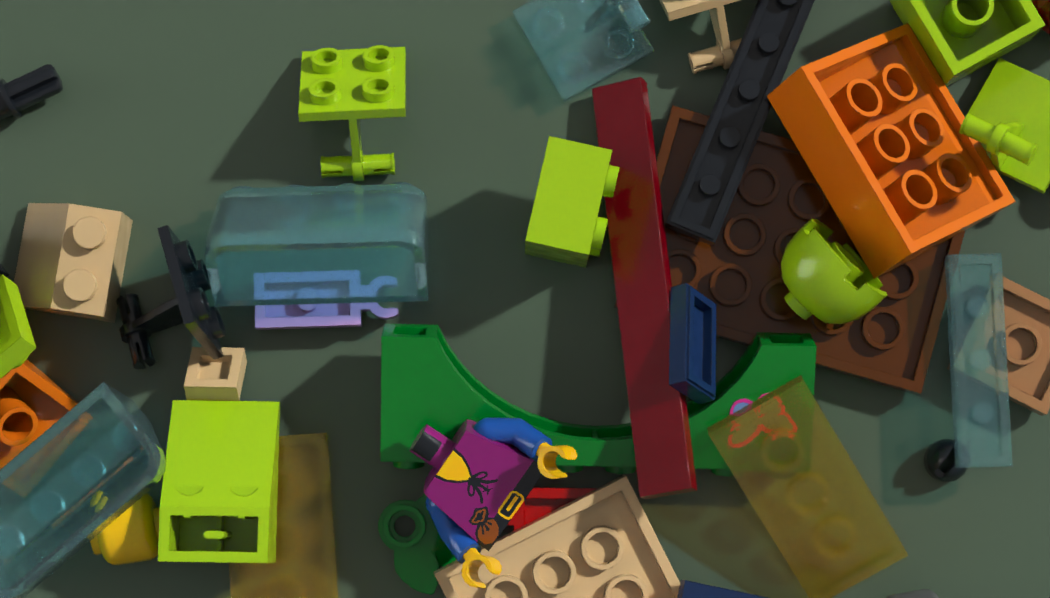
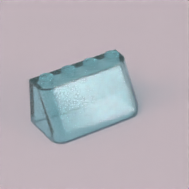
(318, 245)
(73, 486)

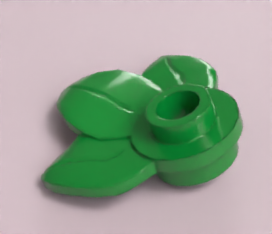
(417, 554)

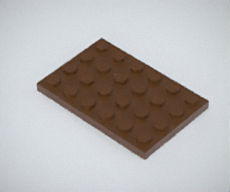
(745, 274)

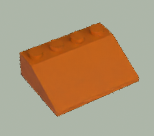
(889, 148)

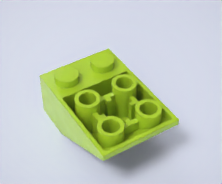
(220, 483)

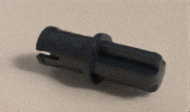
(28, 90)

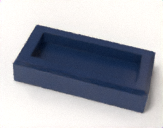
(692, 344)

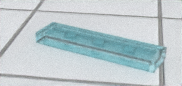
(978, 360)

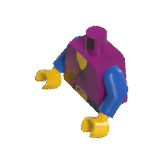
(482, 482)

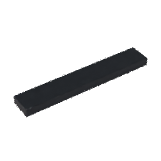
(737, 118)

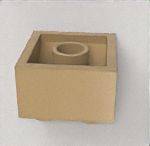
(72, 259)

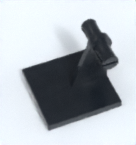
(188, 307)

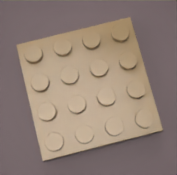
(581, 550)

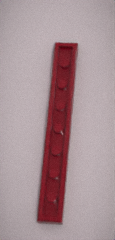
(643, 291)

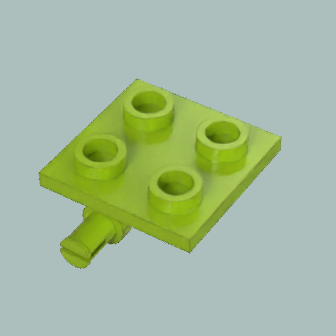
(352, 88)
(1014, 124)

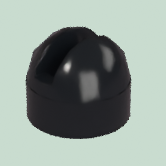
(934, 457)

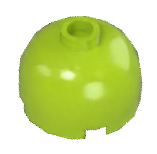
(827, 277)

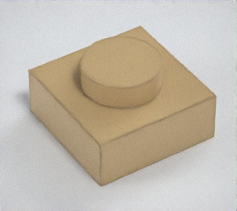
(216, 378)

